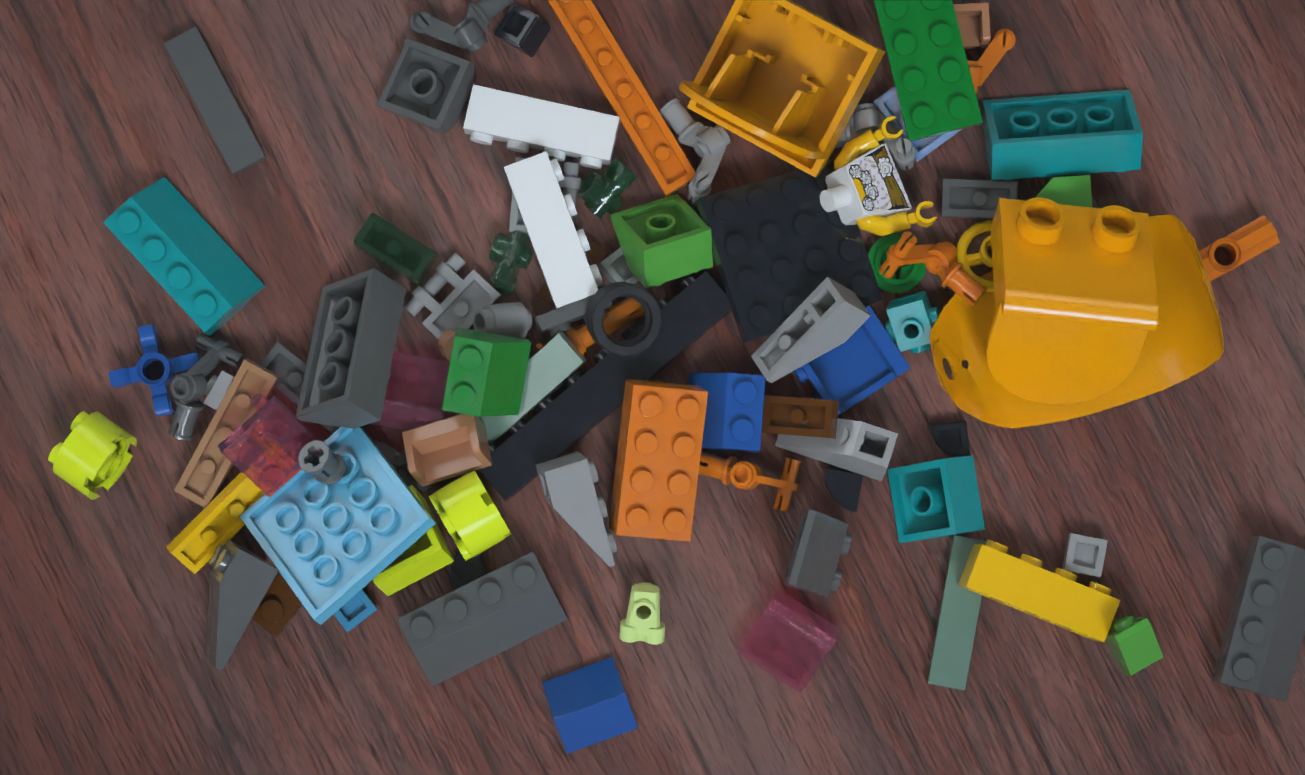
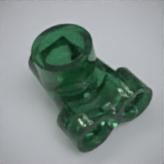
(604, 193)
(510, 255)

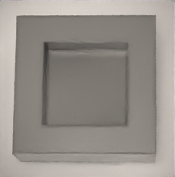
(616, 268)
(217, 389)
(1084, 555)

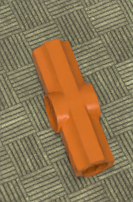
(1242, 245)

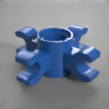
(159, 388)

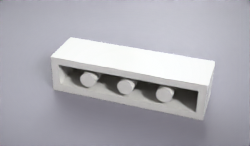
(542, 126)
(551, 229)

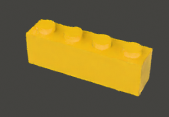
(1038, 591)

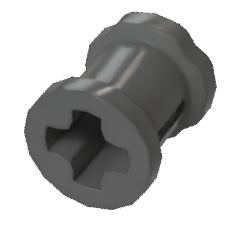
(315, 464)

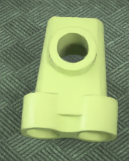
(643, 616)

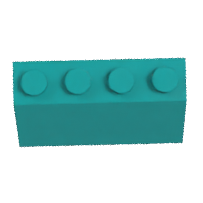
(1062, 135)
(184, 255)

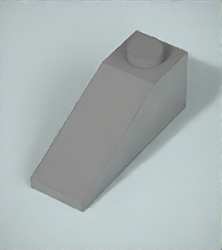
(814, 328)

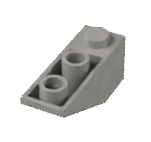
(856, 447)
(571, 493)

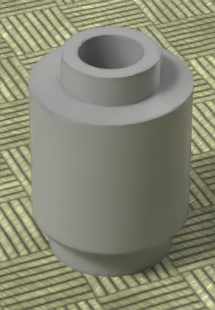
(503, 319)

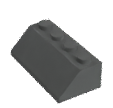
(352, 351)
(482, 619)
(1265, 620)

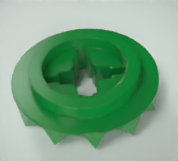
(909, 275)

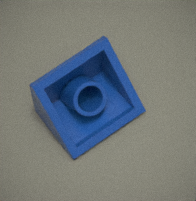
(589, 705)

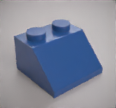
(732, 410)

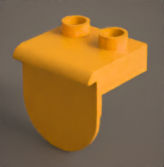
(783, 80)
(1069, 298)

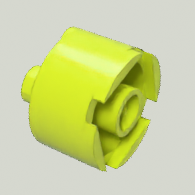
(92, 454)
(469, 515)

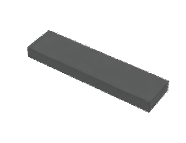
(214, 100)

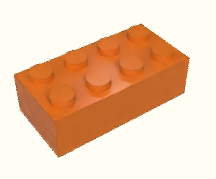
(658, 460)

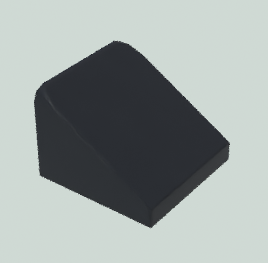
(522, 30)

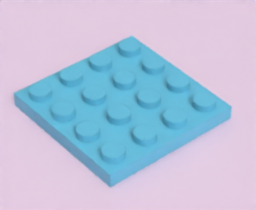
(340, 534)

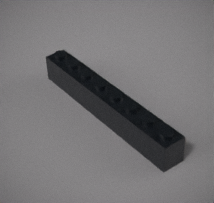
(601, 389)

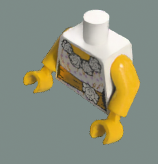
(868, 187)

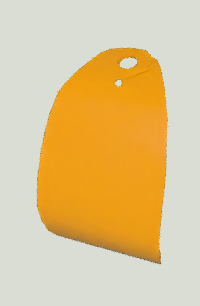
(1182, 345)

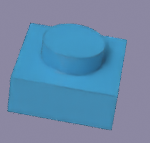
(355, 611)

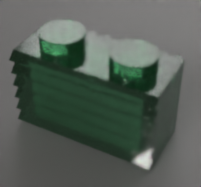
(395, 249)

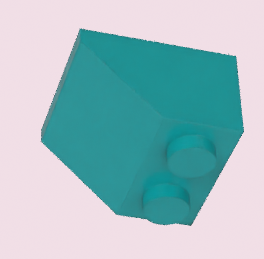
(936, 499)

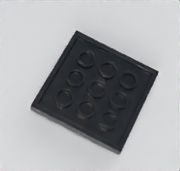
(780, 246)

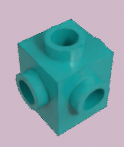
(903, 314)

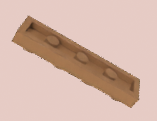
(208, 465)

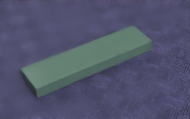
(543, 374)
(956, 622)

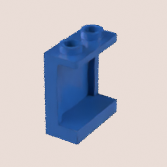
(855, 367)

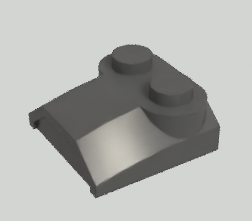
(428, 86)

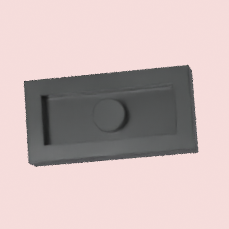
(974, 197)
(560, 319)

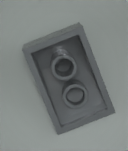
(817, 554)
(235, 592)

